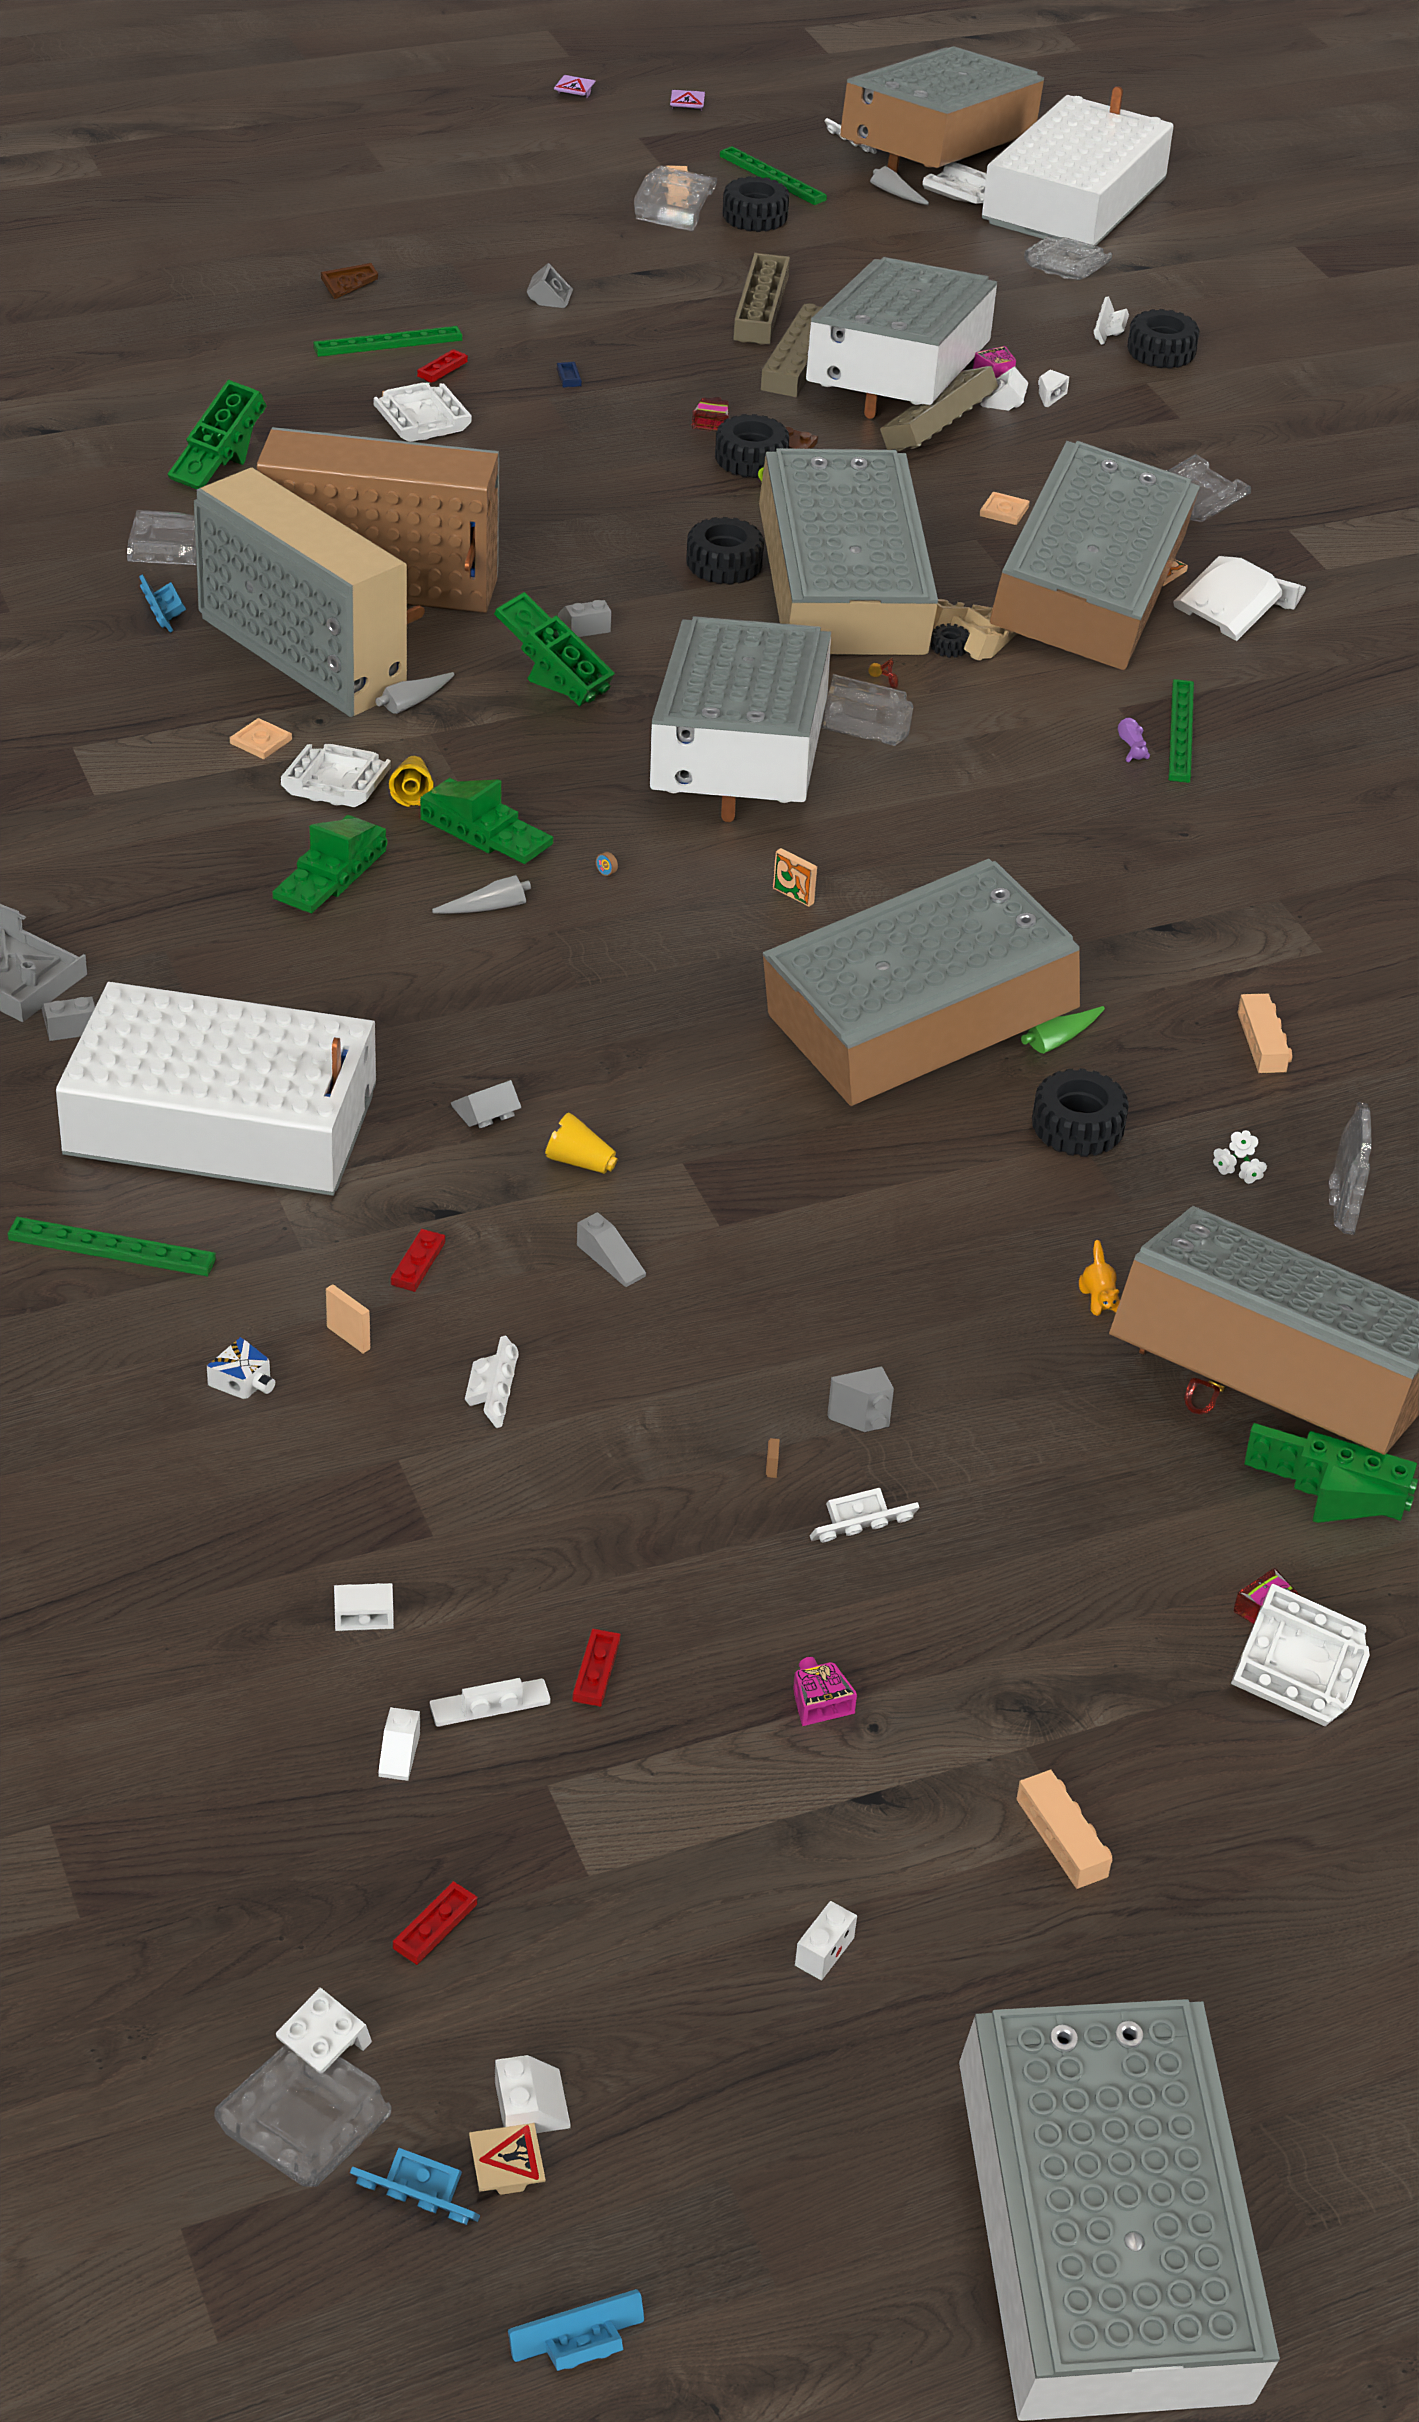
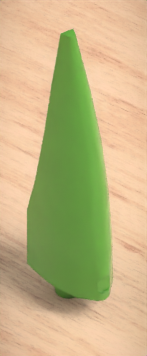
(1059, 1030)

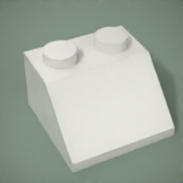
(1009, 393)
(530, 2094)

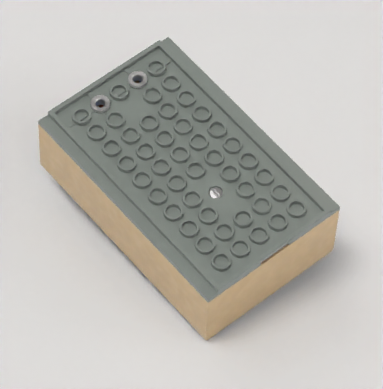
(849, 548)
(301, 590)

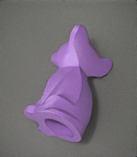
(1131, 733)

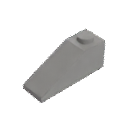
(606, 1247)

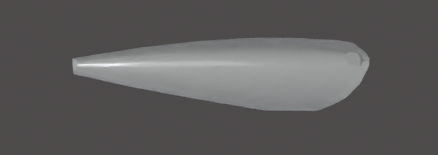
(891, 182)
(409, 693)
(497, 895)

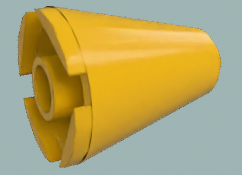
(410, 781)
(580, 1146)

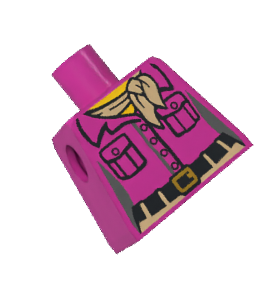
(998, 358)
(822, 1692)

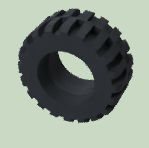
(755, 204)
(1163, 338)
(744, 443)
(724, 550)
(1078, 1133)

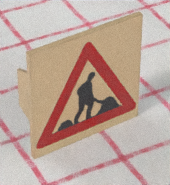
(507, 2158)

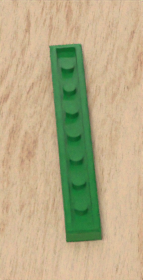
(764, 170)
(387, 341)
(1181, 731)
(112, 1246)

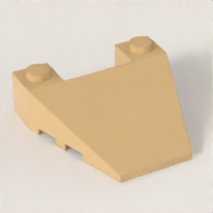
(984, 637)

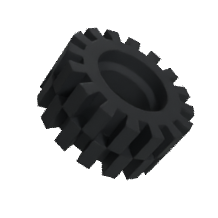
(949, 640)

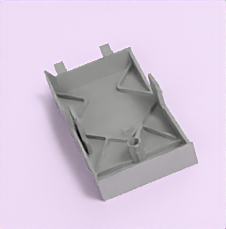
(32, 968)

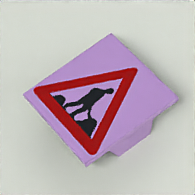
(574, 85)
(687, 99)

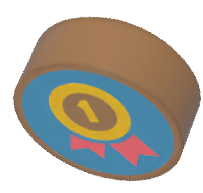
(606, 863)

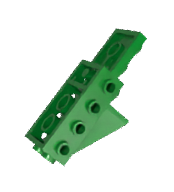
(219, 435)
(559, 654)
(478, 817)
(334, 861)
(1343, 1485)

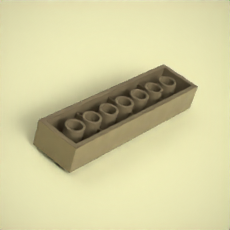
(761, 298)
(787, 366)
(923, 420)

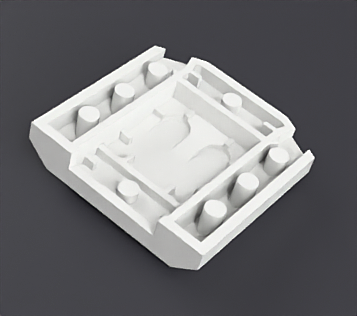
(958, 183)
(422, 411)
(1230, 595)
(335, 774)
(1303, 1657)

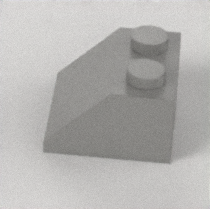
(549, 288)
(587, 618)
(67, 1017)
(488, 1104)
(861, 1399)

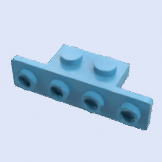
(164, 602)
(422, 2180)
(578, 2333)

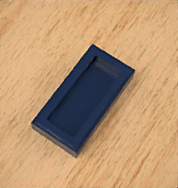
(569, 374)

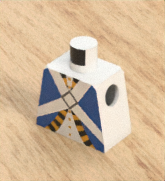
(240, 1371)

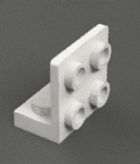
(1291, 594)
(323, 2031)

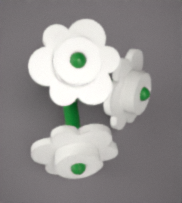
(1242, 1145)

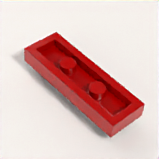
(442, 365)
(418, 1260)
(596, 1667)
(434, 1923)

